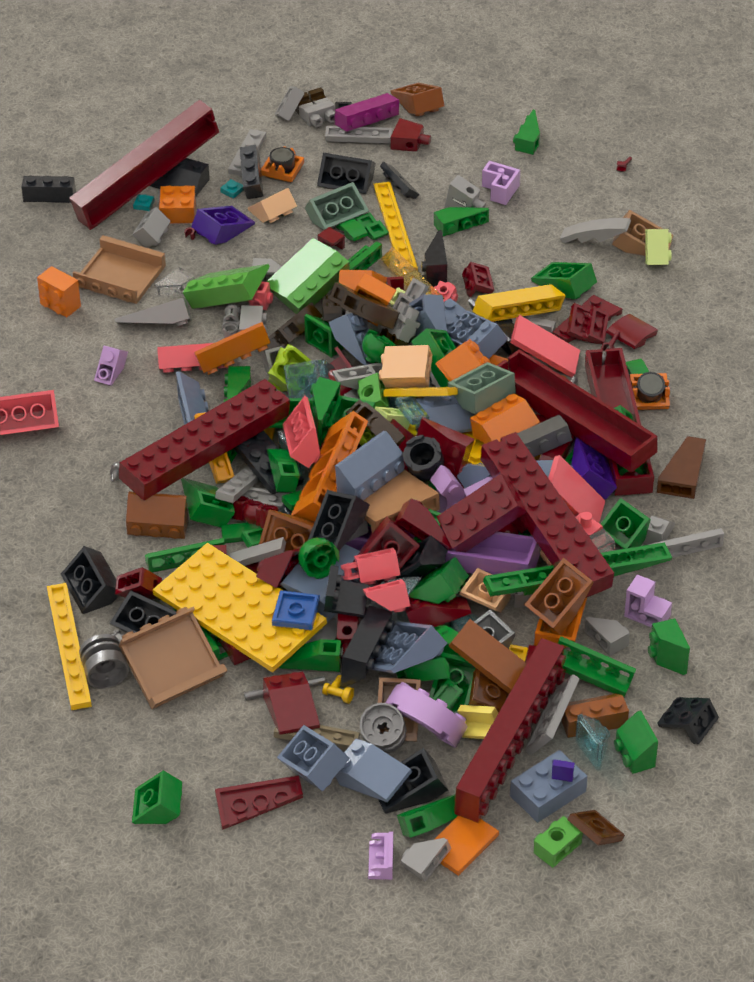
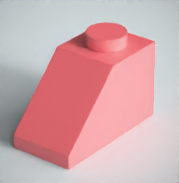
(390, 595)

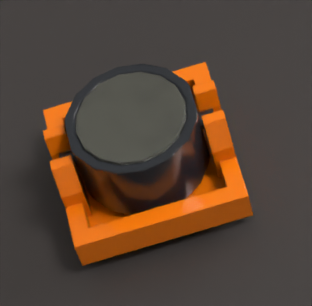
(282, 164)
(651, 390)

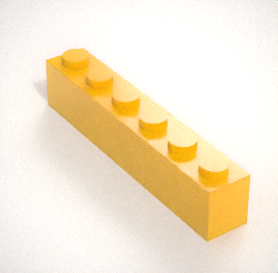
(519, 302)

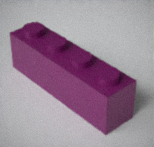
(366, 112)

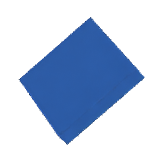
(295, 610)

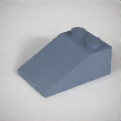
(372, 771)

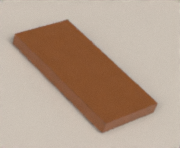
(488, 655)

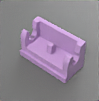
(381, 856)

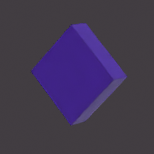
(563, 770)

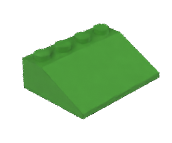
(308, 275)
(225, 286)

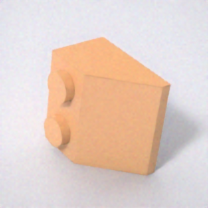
(273, 206)
(476, 591)

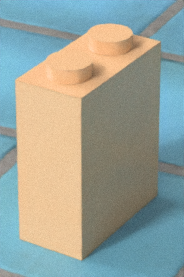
(406, 366)

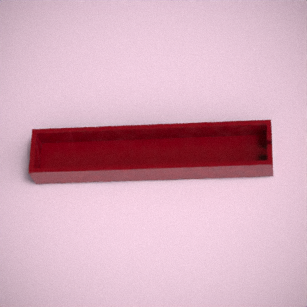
(144, 164)
(613, 387)
(585, 414)
(203, 439)
(547, 513)
(509, 731)

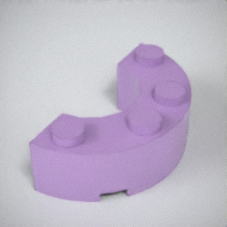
(448, 487)
(429, 713)

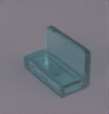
(411, 409)

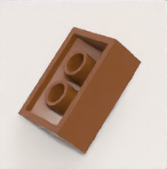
(157, 516)
(608, 709)

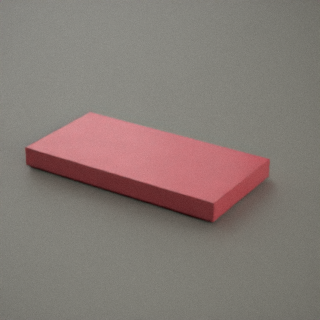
(545, 346)
(575, 490)

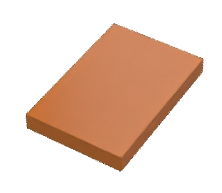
(467, 842)

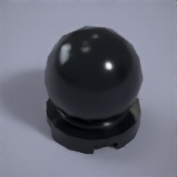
(423, 457)

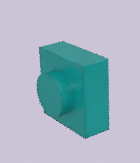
(232, 188)
(143, 202)

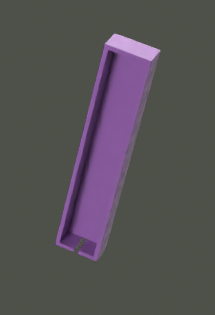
(494, 555)

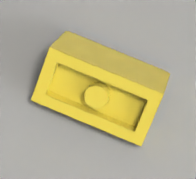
(477, 719)

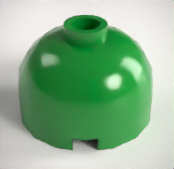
(374, 346)
(317, 557)

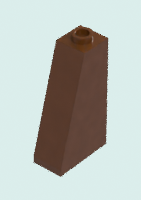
(683, 470)

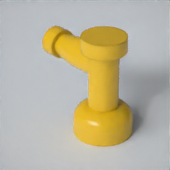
(333, 689)

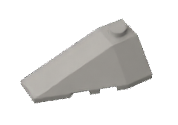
(167, 313)

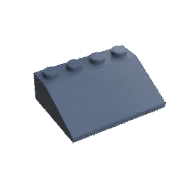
(300, 582)
(409, 646)

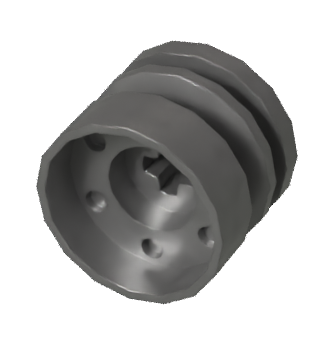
(103, 661)
(378, 717)

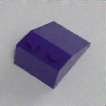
(220, 223)
(593, 468)

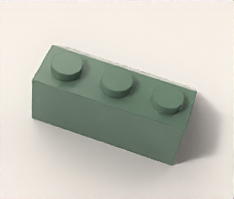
(336, 206)
(483, 387)

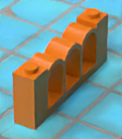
(338, 444)

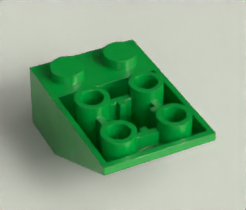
(204, 506)

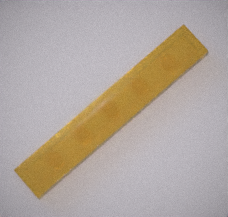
(402, 267)

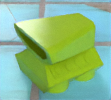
(285, 356)

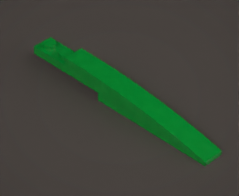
(620, 561)

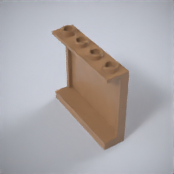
(121, 270)
(391, 497)
(171, 657)

